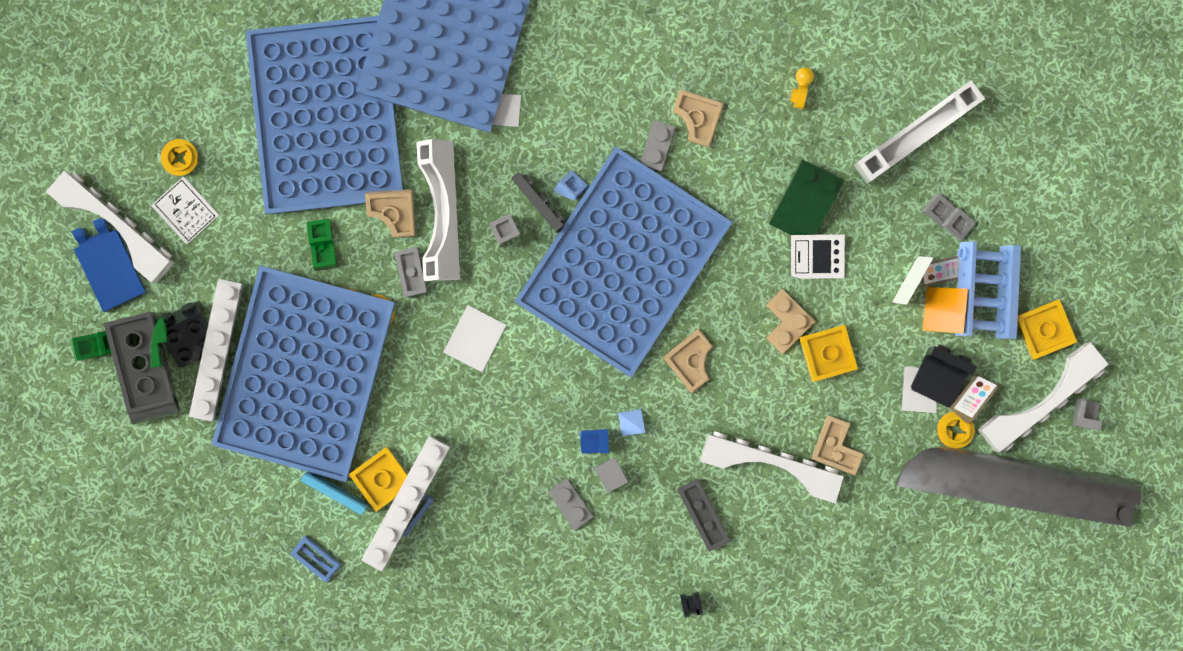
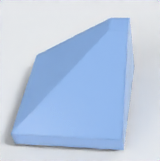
(571, 186)
(631, 422)

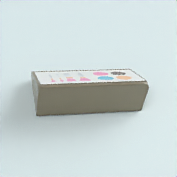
(941, 271)
(973, 398)

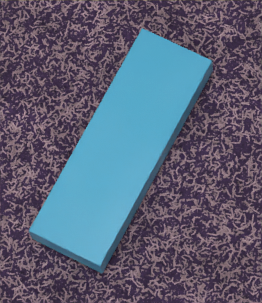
(335, 492)

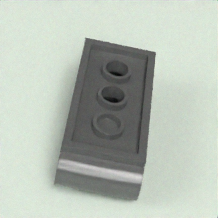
(145, 391)

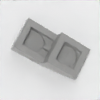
(948, 216)

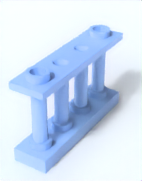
(1007, 284)

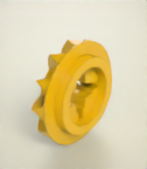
(168, 157)
(945, 435)

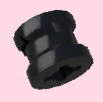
(691, 604)

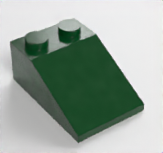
(806, 200)

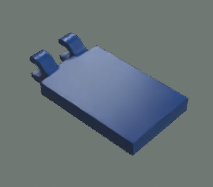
(108, 266)

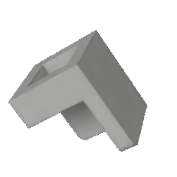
(504, 229)
(1086, 414)
(611, 475)

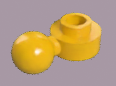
(798, 96)

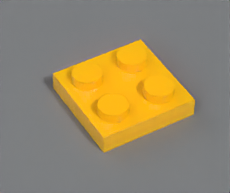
(1045, 329)
(828, 353)
(379, 478)

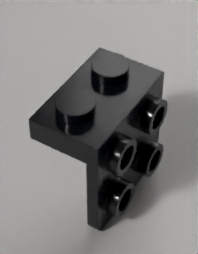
(186, 333)
(942, 375)

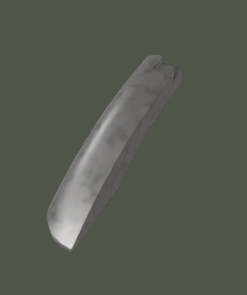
(1022, 485)

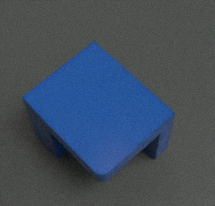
(594, 441)

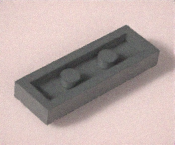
(539, 201)
(703, 515)

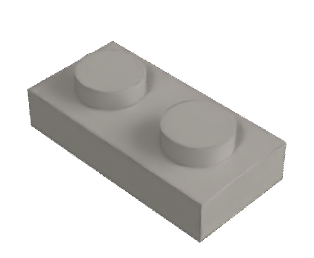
(657, 145)
(410, 272)
(570, 504)

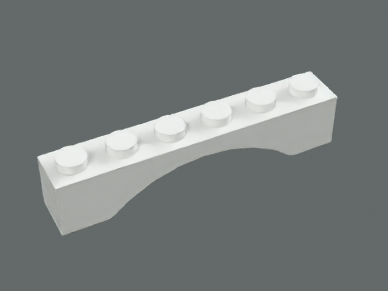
(919, 132)
(437, 165)
(146, 257)
(215, 350)
(1078, 369)
(818, 482)
(406, 503)

